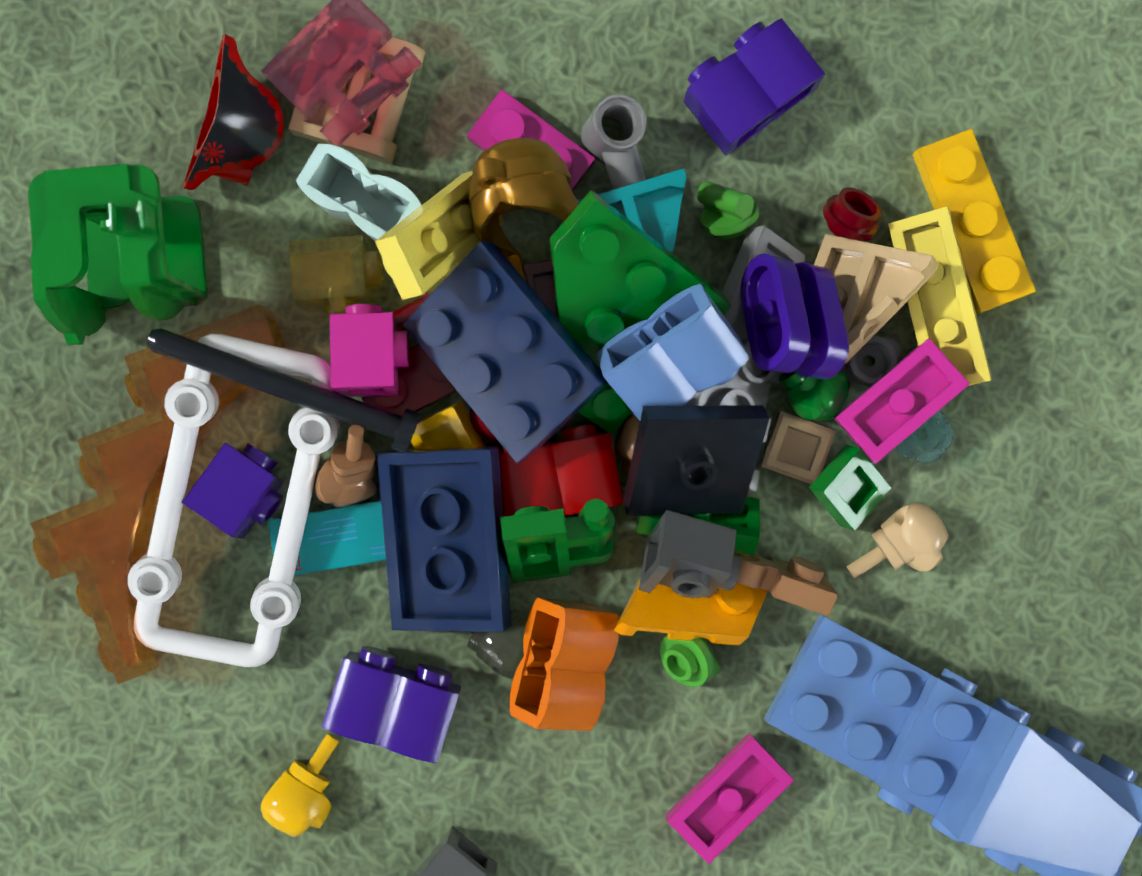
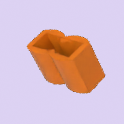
(563, 665)

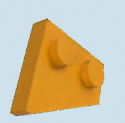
(721, 619)

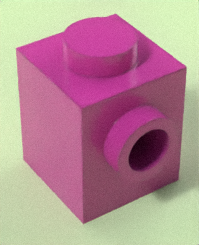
(366, 352)

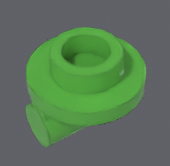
(726, 210)
(689, 661)

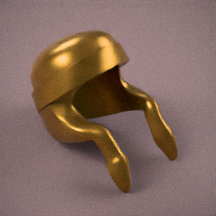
(516, 177)

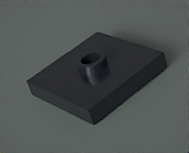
(694, 459)

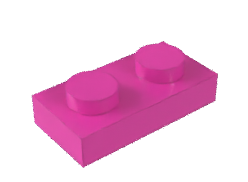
(511, 119)
(901, 400)
(728, 798)

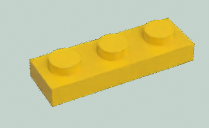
(990, 255)

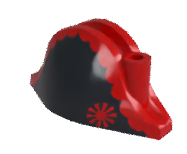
(239, 125)

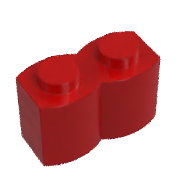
(563, 474)

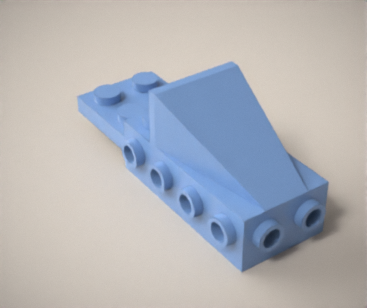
(958, 758)

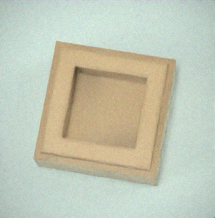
(797, 448)

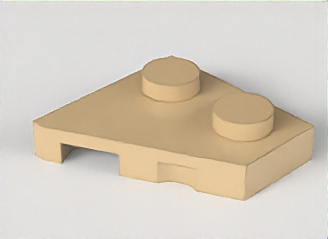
(872, 283)

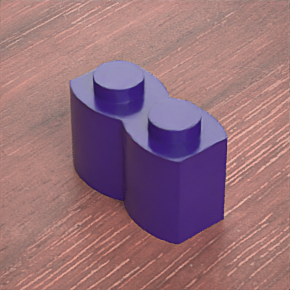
(752, 85)
(392, 704)

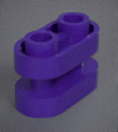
(793, 317)

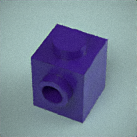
(236, 490)

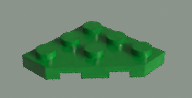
(609, 280)

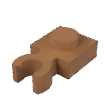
(793, 581)

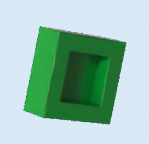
(850, 487)

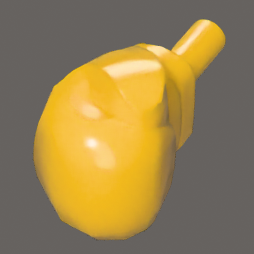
(298, 796)

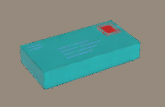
(338, 538)

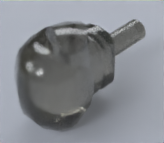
(501, 649)

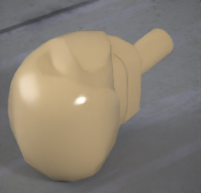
(908, 536)

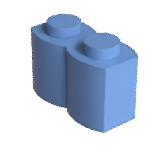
(673, 353)

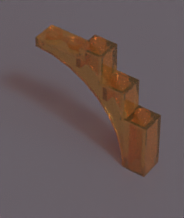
(127, 467)

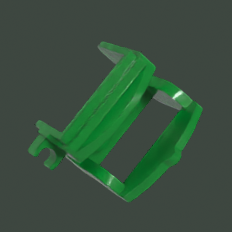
(119, 234)

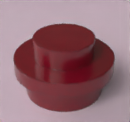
(852, 214)

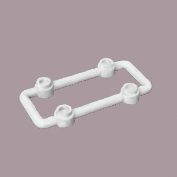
(159, 575)

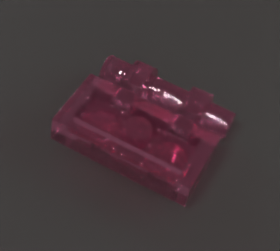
(328, 56)

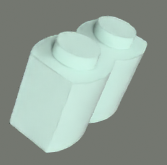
(352, 193)

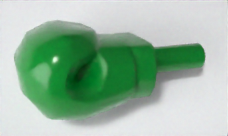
(814, 397)

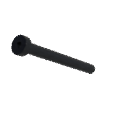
(286, 387)

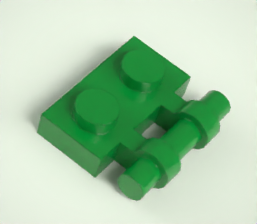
(547, 544)

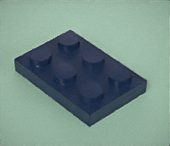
(505, 351)
(444, 539)

